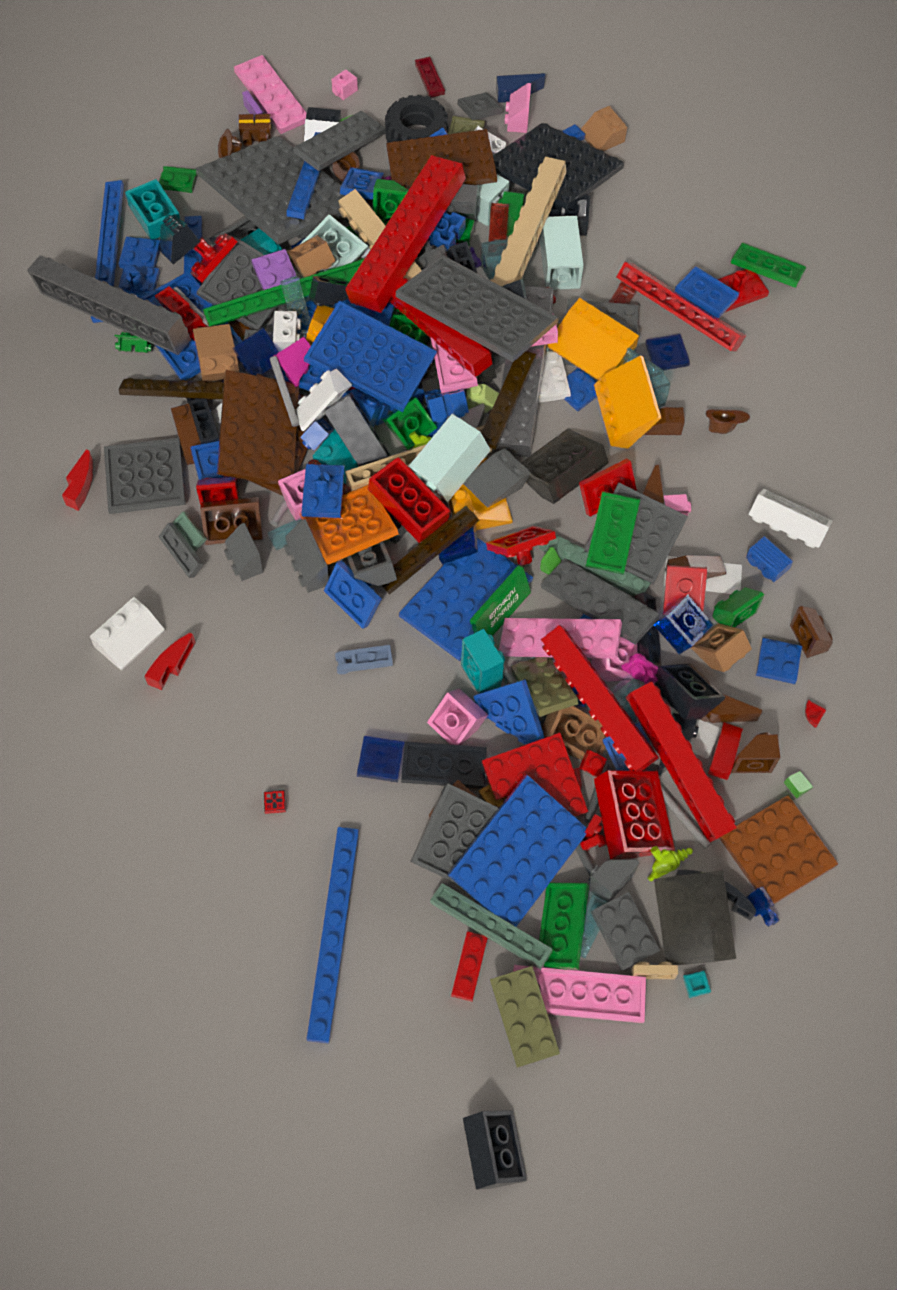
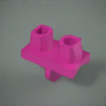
(641, 669)

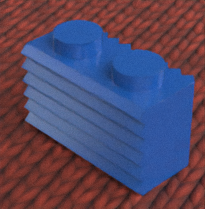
(769, 559)

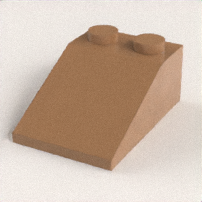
(215, 352)
(577, 730)

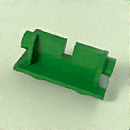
(126, 341)

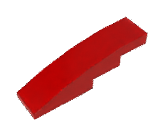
(175, 303)

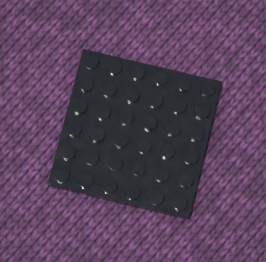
(584, 164)

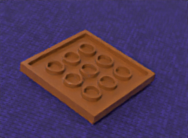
(778, 850)

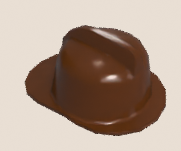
(228, 144)
(343, 165)
(725, 420)

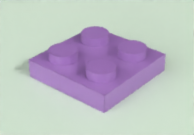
(273, 269)

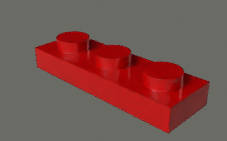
(469, 966)

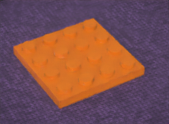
(360, 526)

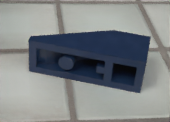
(510, 83)

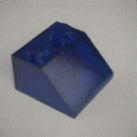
(683, 625)

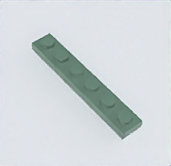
(627, 583)
(491, 926)

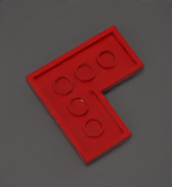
(545, 763)

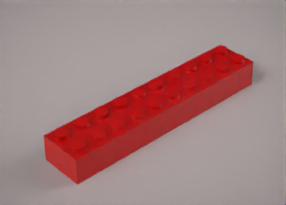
(405, 233)

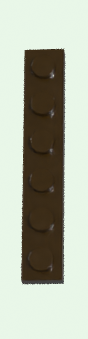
(170, 388)
(507, 399)
(431, 547)

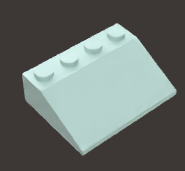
(342, 243)

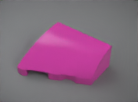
(292, 360)

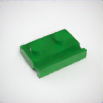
(178, 179)

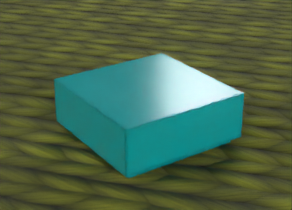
(696, 984)

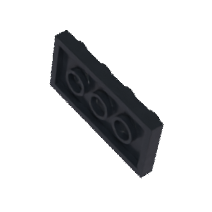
(443, 764)

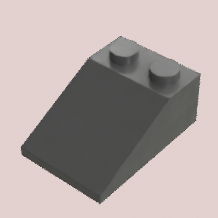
(465, 202)
(497, 478)

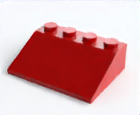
(633, 813)

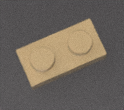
(663, 970)

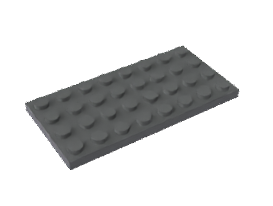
(477, 307)

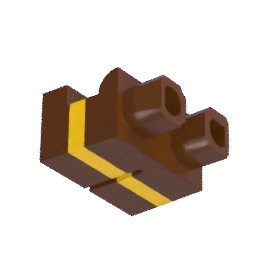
(254, 130)

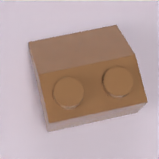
(604, 129)
(311, 256)
(722, 647)

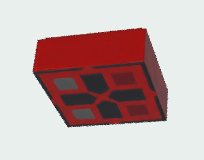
(274, 802)

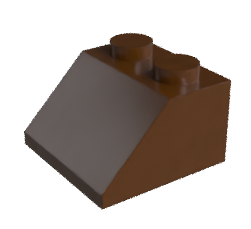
(810, 632)
(759, 755)

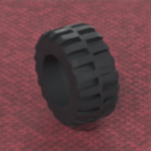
(414, 111)

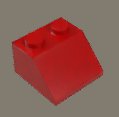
(217, 489)

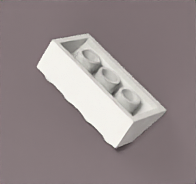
(790, 518)

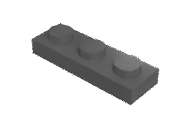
(181, 550)

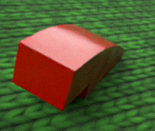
(79, 481)
(170, 661)
(725, 751)

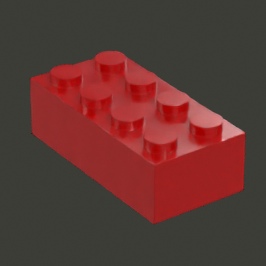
(408, 499)

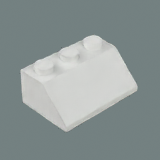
(321, 397)
(127, 633)

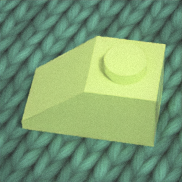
(481, 395)

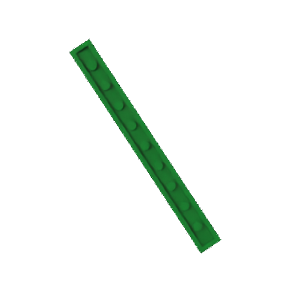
(270, 297)

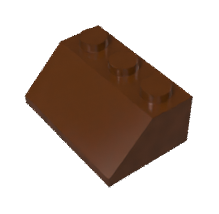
(225, 516)

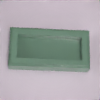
(190, 530)

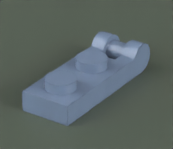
(364, 659)

